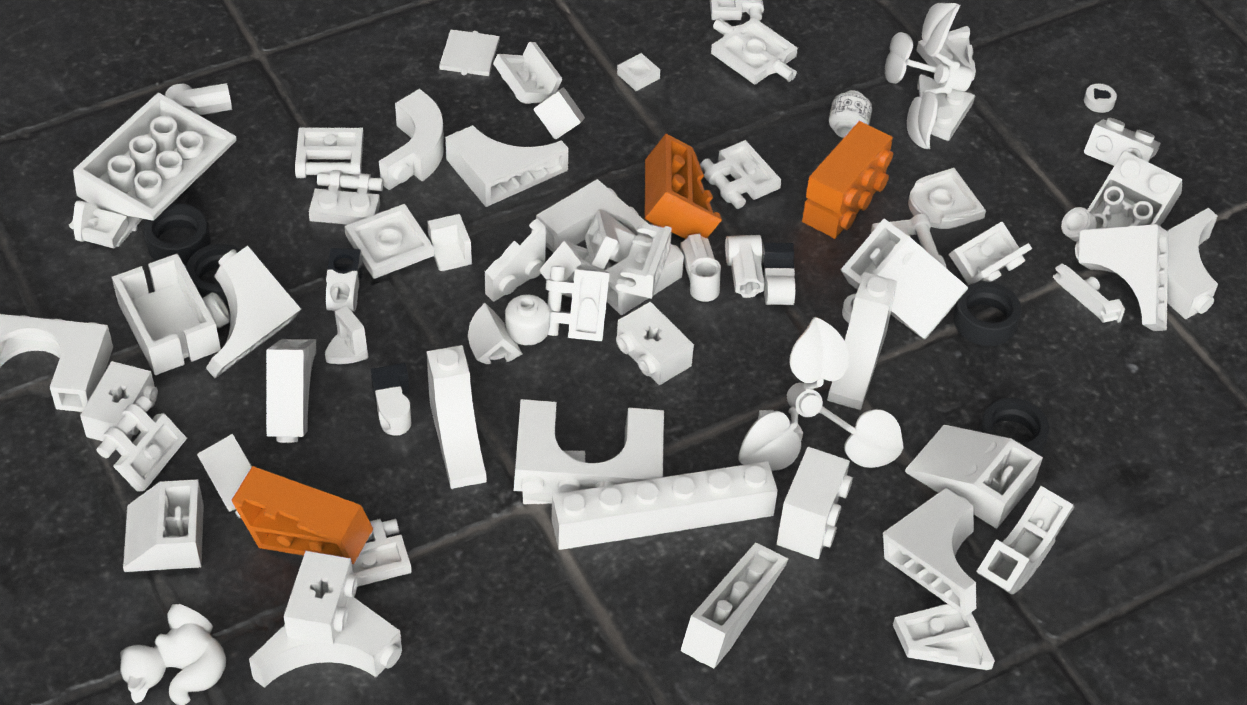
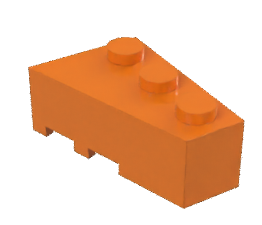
(300, 518)

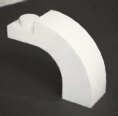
(420, 157)
(1020, 554)

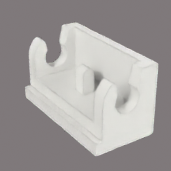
(645, 261)
(226, 468)

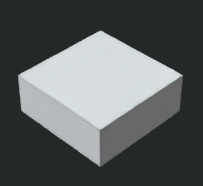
(638, 72)

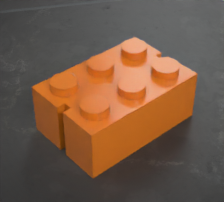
(847, 179)

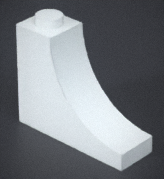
(500, 169)
(1137, 256)
(1189, 284)
(256, 307)
(864, 339)
(288, 388)
(454, 416)
(927, 544)
(365, 643)

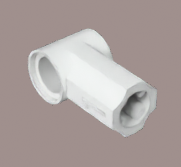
(201, 100)
(745, 258)
(701, 268)

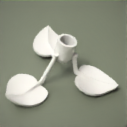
(948, 76)
(814, 357)

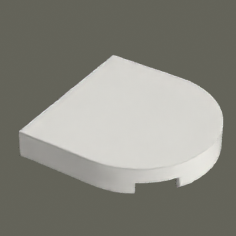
(945, 200)

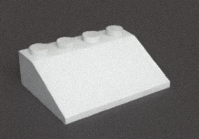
(150, 159)

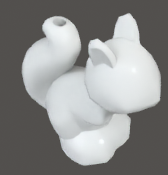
(184, 647)

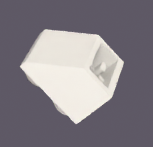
(165, 528)

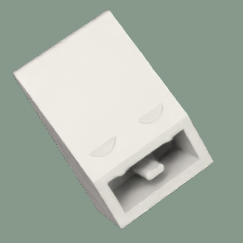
(1135, 194)
(924, 285)
(980, 467)

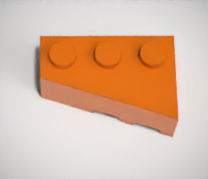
(676, 192)

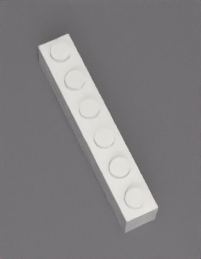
(663, 505)

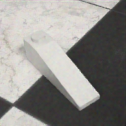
(731, 605)

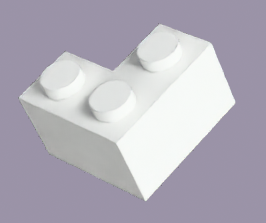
(812, 504)

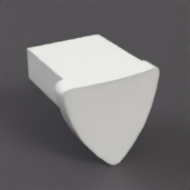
(98, 225)
(350, 342)

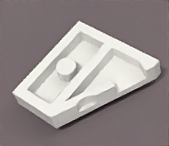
(955, 47)
(950, 110)
(517, 264)
(943, 637)

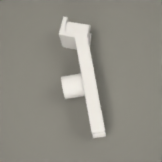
(1087, 294)

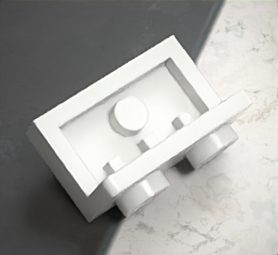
(529, 75)
(1111, 139)
(987, 254)

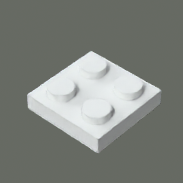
(389, 241)

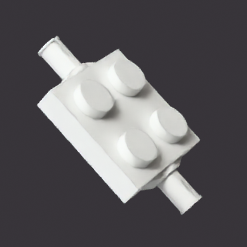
(754, 50)

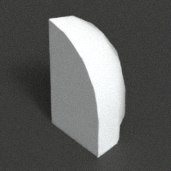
(489, 337)

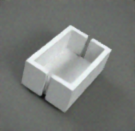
(170, 320)

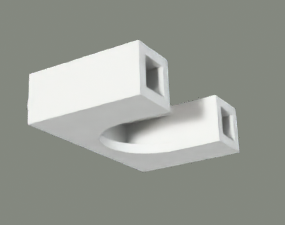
(571, 220)
(79, 345)
(547, 469)

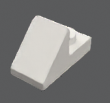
(607, 240)

